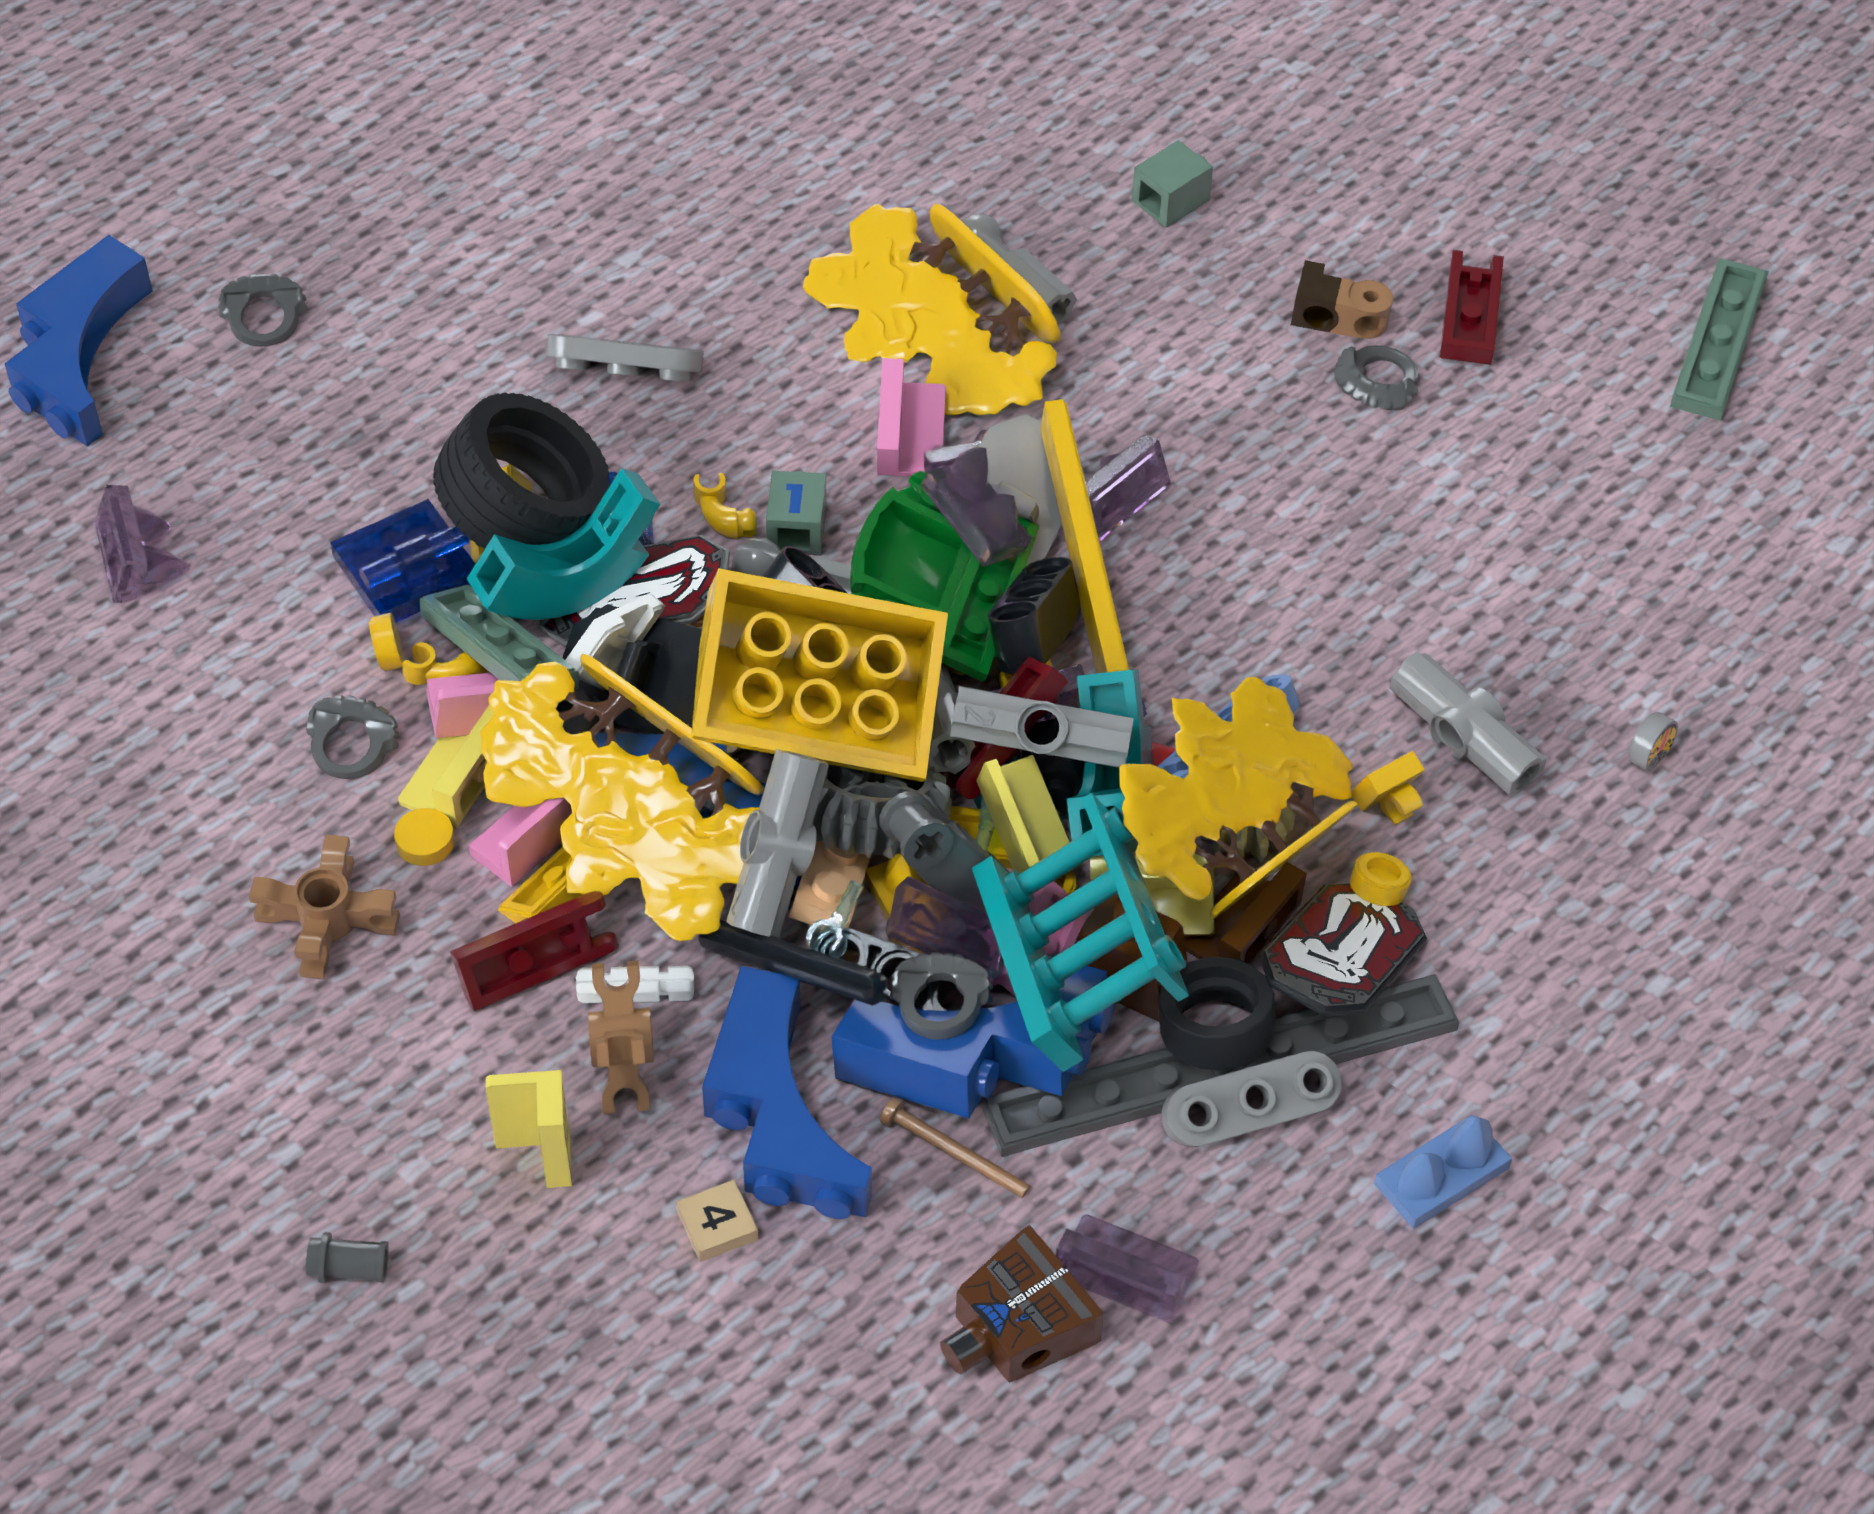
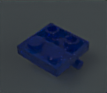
(404, 559)

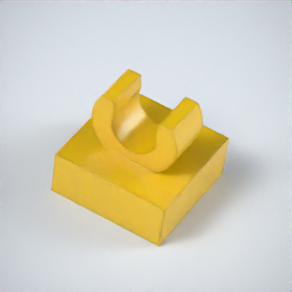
(1392, 788)

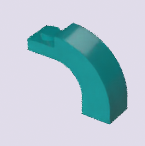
(574, 571)
(1118, 695)

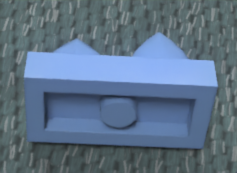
(1443, 1170)

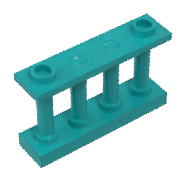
(1023, 935)

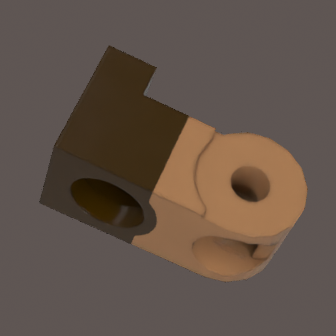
(1340, 304)

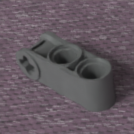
(935, 846)

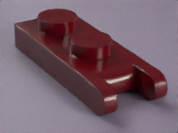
(1471, 310)
(1031, 681)
(531, 951)

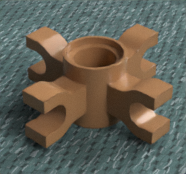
(320, 924)
(620, 1037)

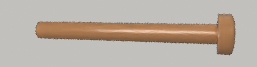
(895, 1113)

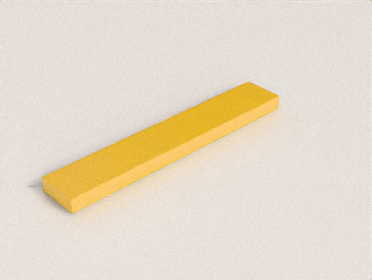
(1082, 539)

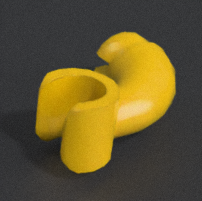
(723, 519)
(429, 668)

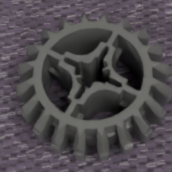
(853, 803)

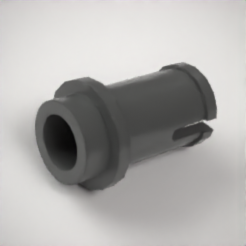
(346, 1259)

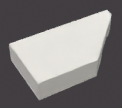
(610, 632)

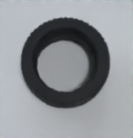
(536, 441)

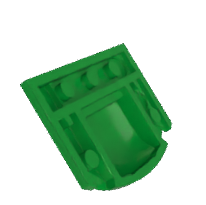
(919, 560)

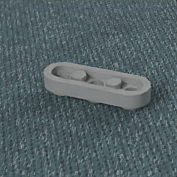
(624, 357)
(1227, 1105)

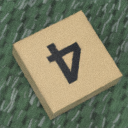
(717, 1220)

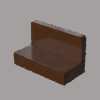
(1254, 919)

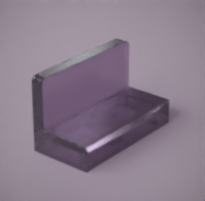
(1127, 1267)

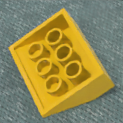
(818, 674)

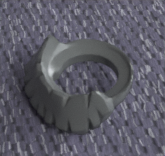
(237, 297)
(1350, 376)
(331, 712)
(915, 974)

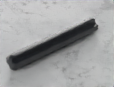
(797, 962)

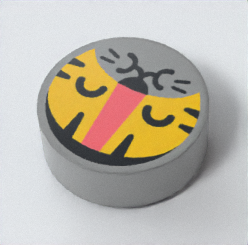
(1652, 741)

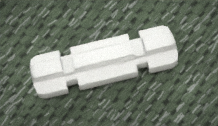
(676, 983)

